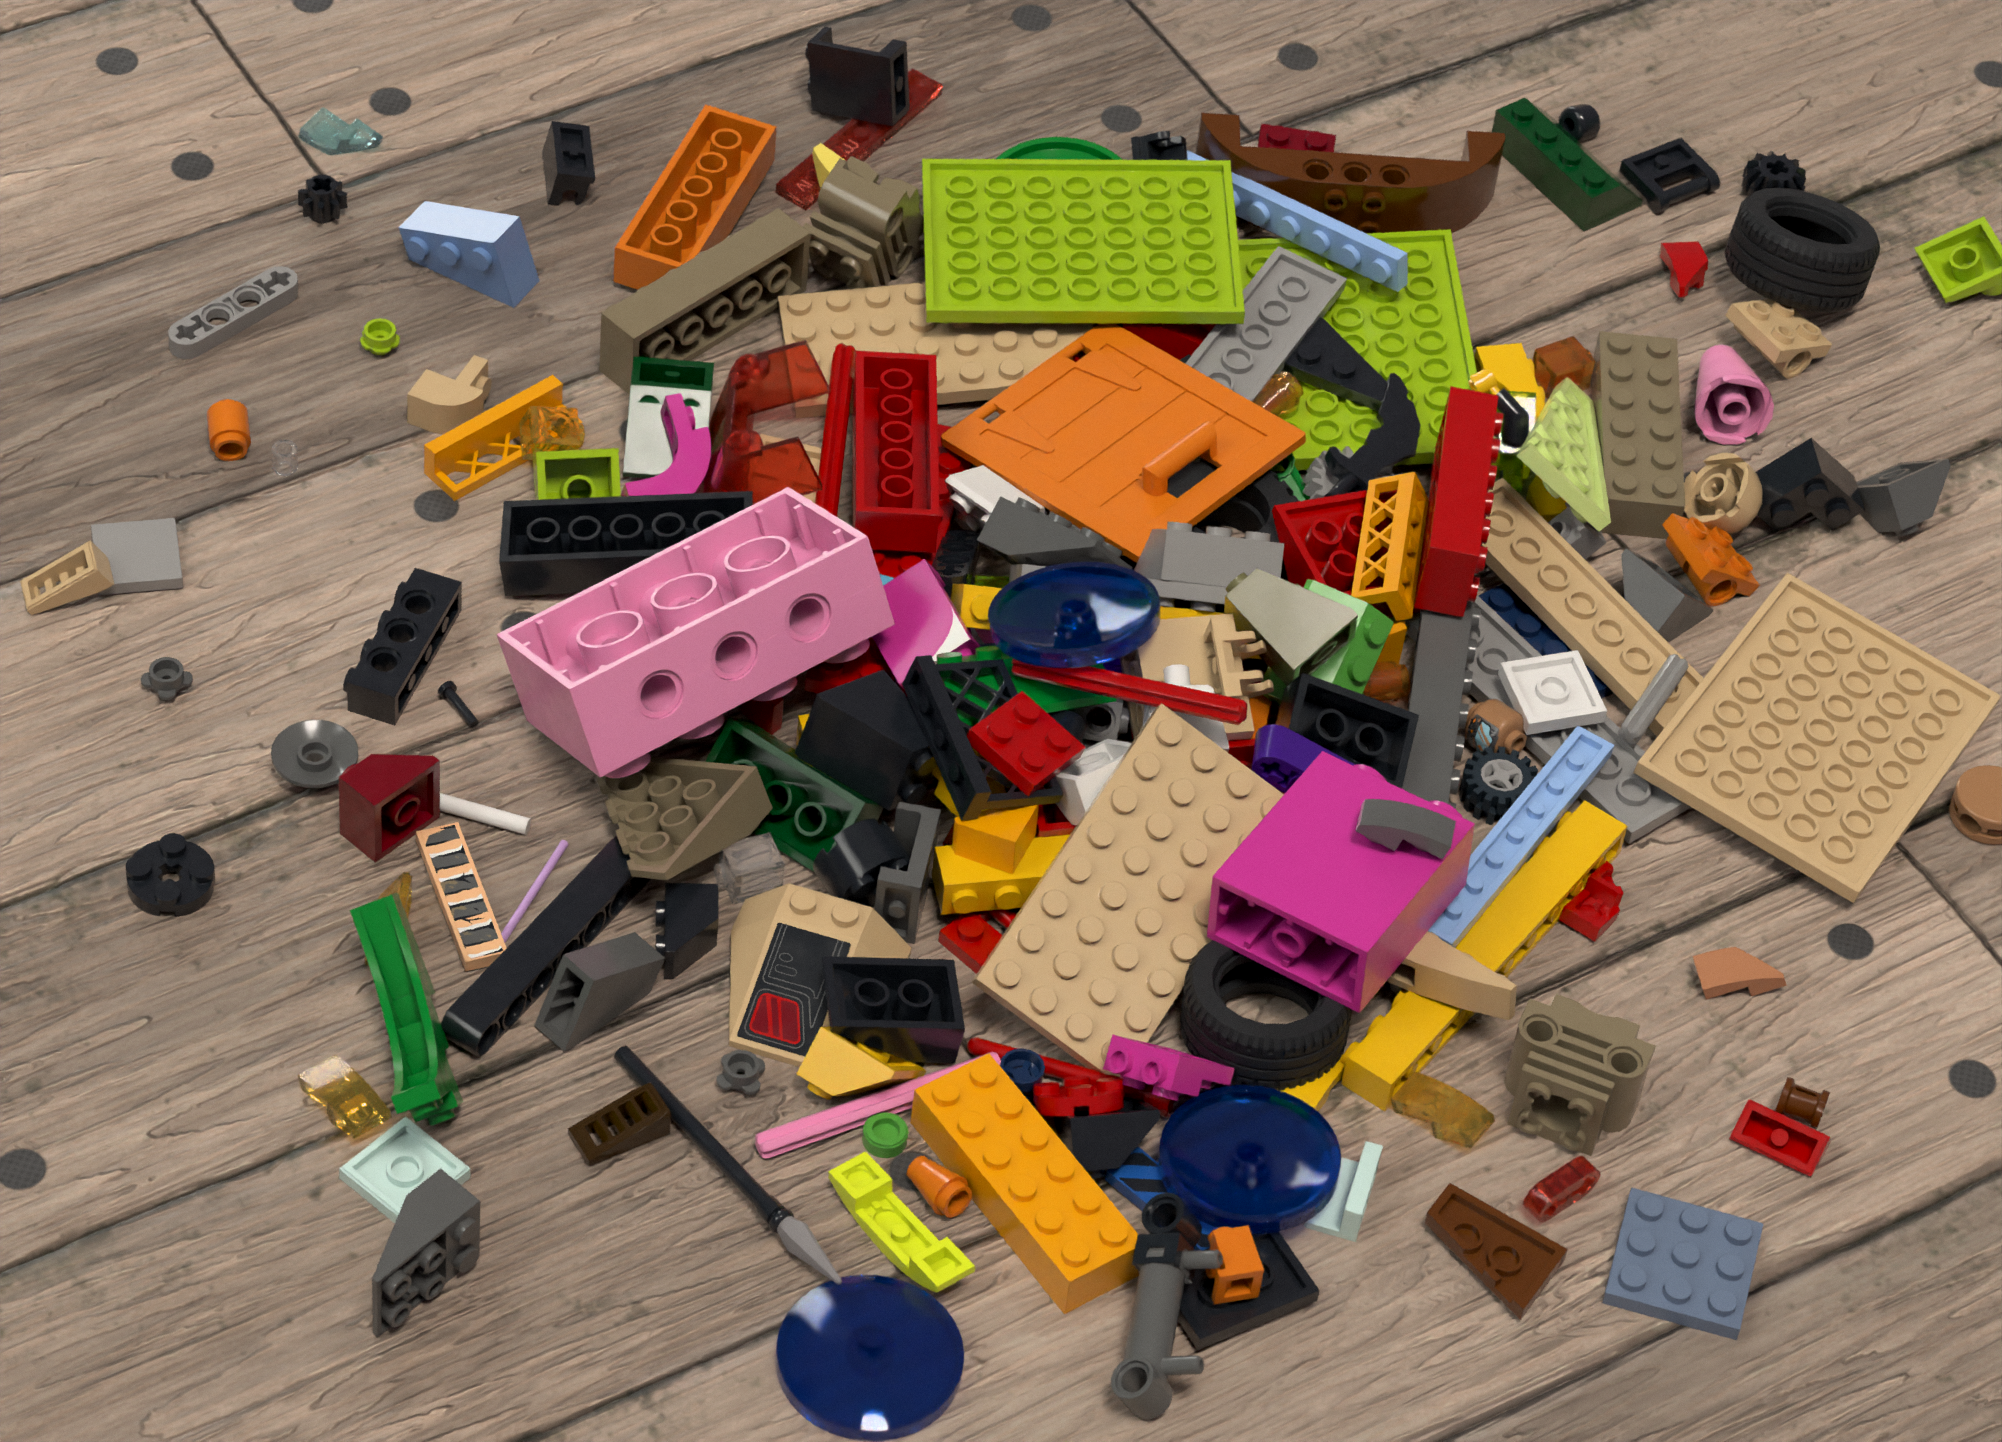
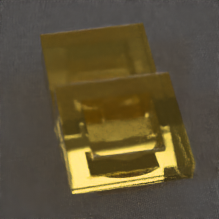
(346, 1095)
(1450, 1112)

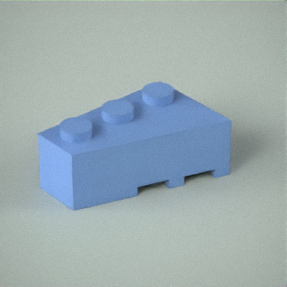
(472, 248)

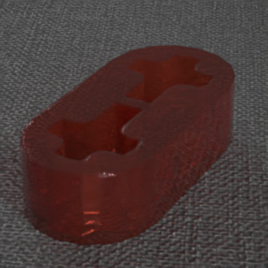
(1561, 1189)

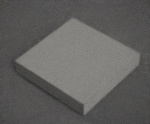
(140, 554)

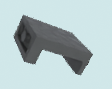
(904, 893)

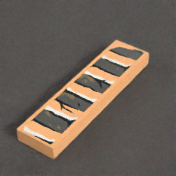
(461, 895)

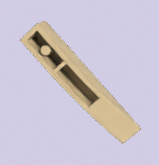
(1455, 978)

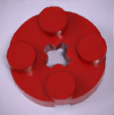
(1078, 1096)

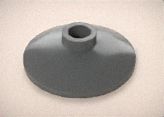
(313, 753)

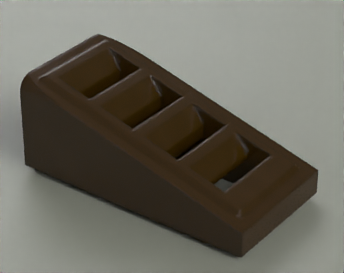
(631, 1106)

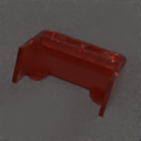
(737, 452)

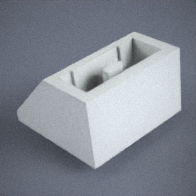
(976, 494)

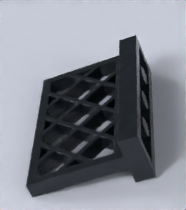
(947, 735)

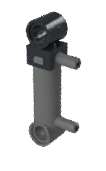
(1164, 1266)

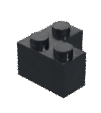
(1808, 482)

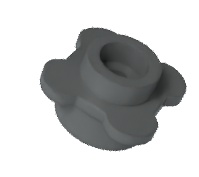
(166, 677)
(741, 1062)

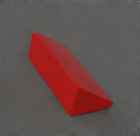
(1780, 1138)

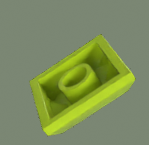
(1964, 261)

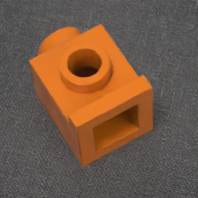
(1241, 1267)

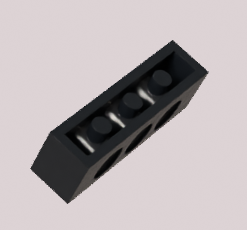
(403, 646)

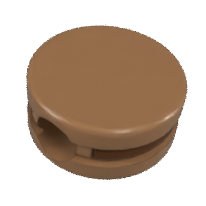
(1978, 804)

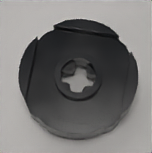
(170, 856)

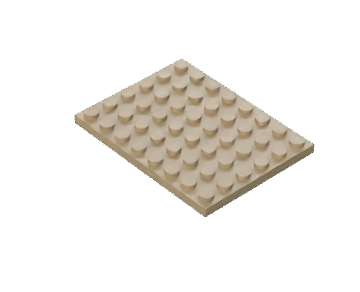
(1818, 736)

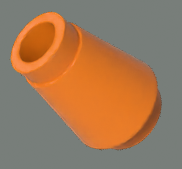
(940, 1187)

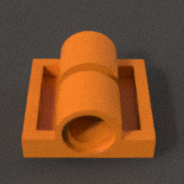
(1709, 560)

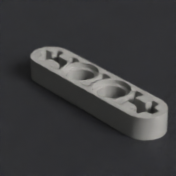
(194, 333)

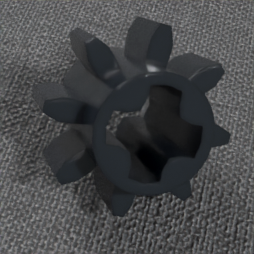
(322, 199)

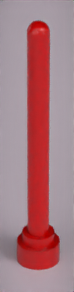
(1062, 1069)

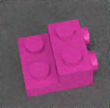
(1163, 1067)

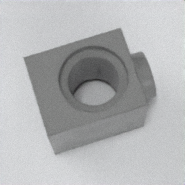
(1118, 723)

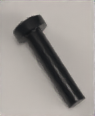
(448, 691)

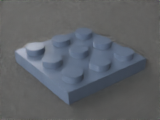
(1683, 1263)

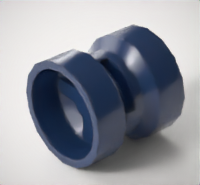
(1024, 1069)

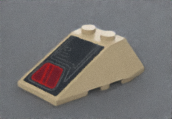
(778, 966)

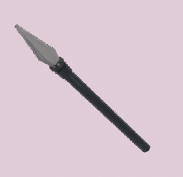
(793, 1232)

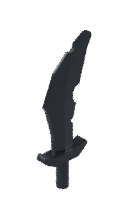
(1383, 446)

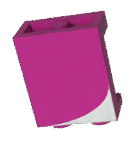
(923, 621)

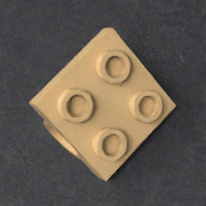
(1779, 334)

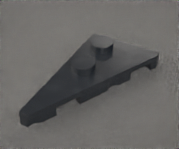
(1336, 367)

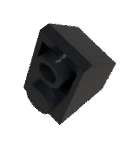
(689, 925)

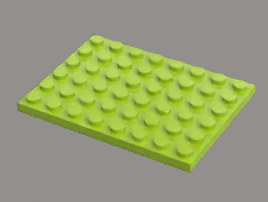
(1080, 241)
(1407, 332)

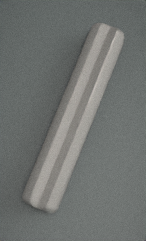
(1653, 699)

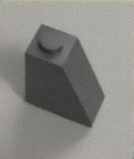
(597, 987)

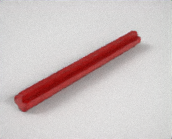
(836, 427)
(1138, 690)

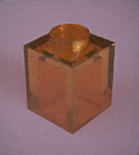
(1563, 360)

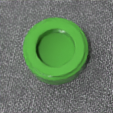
(885, 1135)

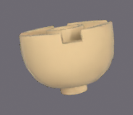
(1723, 493)

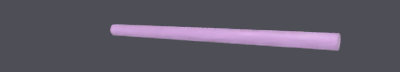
(534, 889)

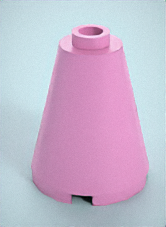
(1730, 398)

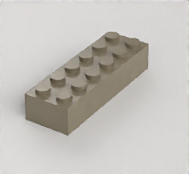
(706, 297)
(1639, 431)

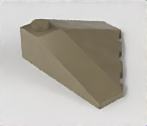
(682, 812)

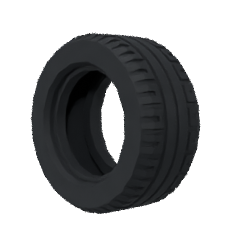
(1802, 250)
(1260, 1052)

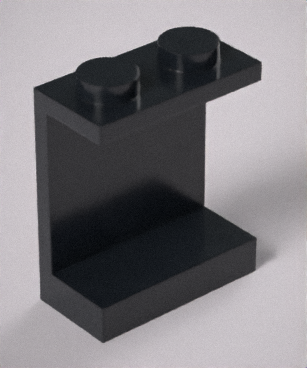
(858, 80)

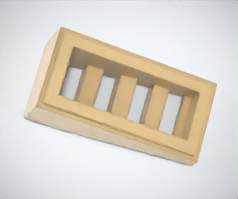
(80, 573)

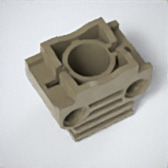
(864, 226)
(1575, 1073)

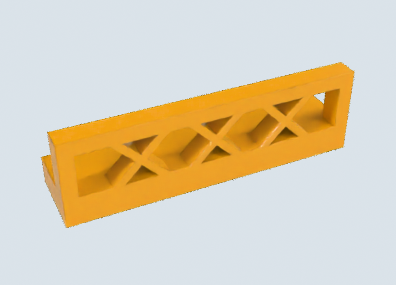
(487, 434)
(1401, 538)

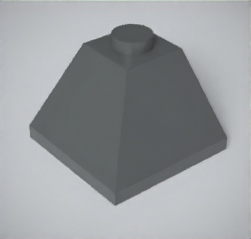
(1903, 495)
(1660, 597)

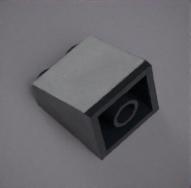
(869, 741)

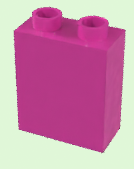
(1326, 899)

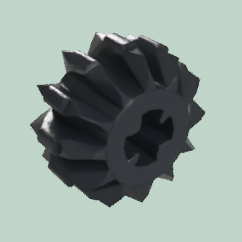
(1772, 172)

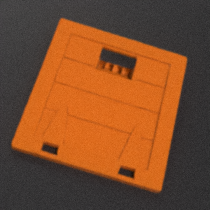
(1111, 432)

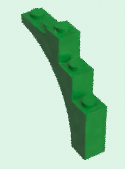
(404, 989)

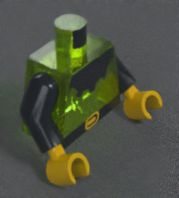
(1517, 422)

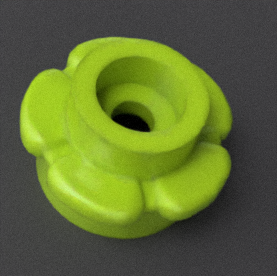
(379, 336)

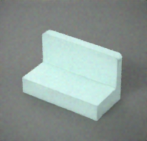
(1347, 1207)

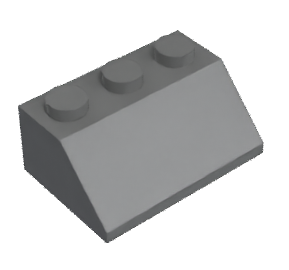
(1209, 557)

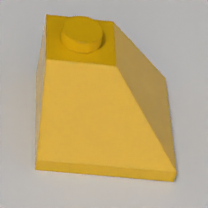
(848, 1067)

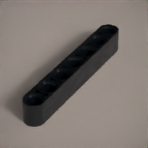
(534, 956)

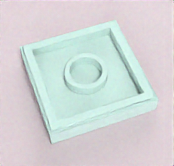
(397, 1165)

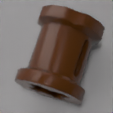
(1802, 1102)

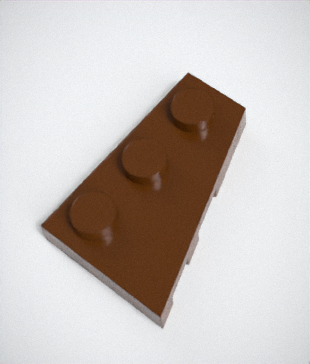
(1495, 1247)

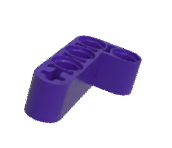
(1283, 755)

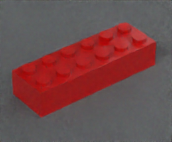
(896, 450)
(1459, 502)

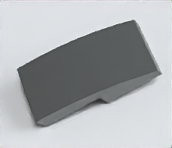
(1392, 821)

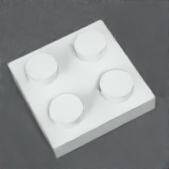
(1552, 692)

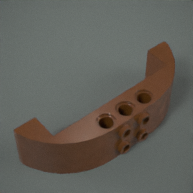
(1366, 189)

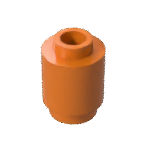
(228, 429)

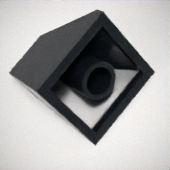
(1106, 1138)

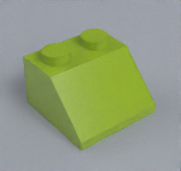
(576, 473)

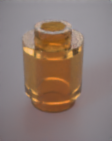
(1388, 682)

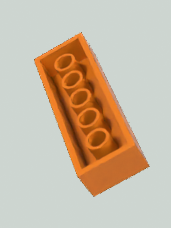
(696, 195)

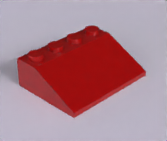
(1324, 540)

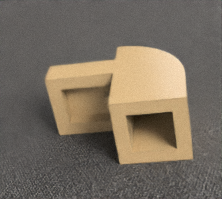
(445, 403)

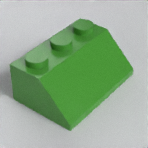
(1356, 660)

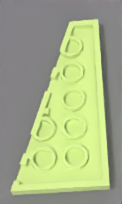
(1567, 454)

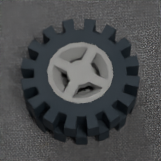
(1494, 782)

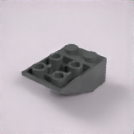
(1030, 537)
(426, 1248)

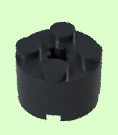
(855, 862)

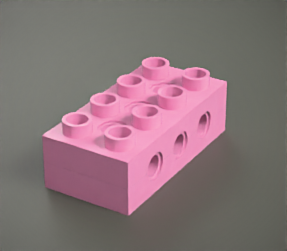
(697, 632)

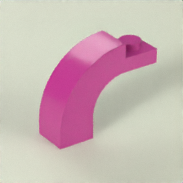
(689, 451)

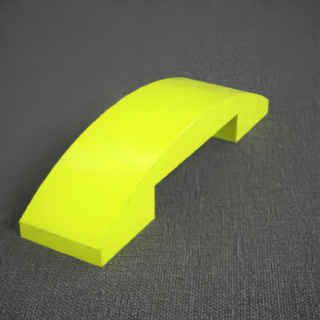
(894, 1228)

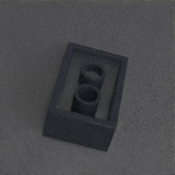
(896, 1005)

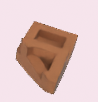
(1735, 969)

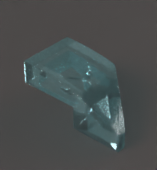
(336, 137)

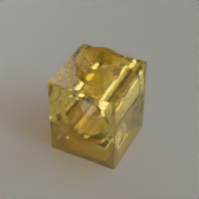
(561, 420)

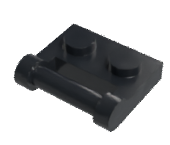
(1665, 165)

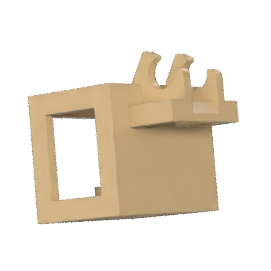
(1214, 659)

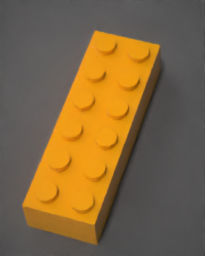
(1026, 1182)

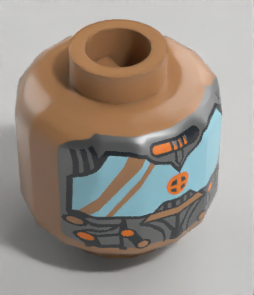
(1495, 725)

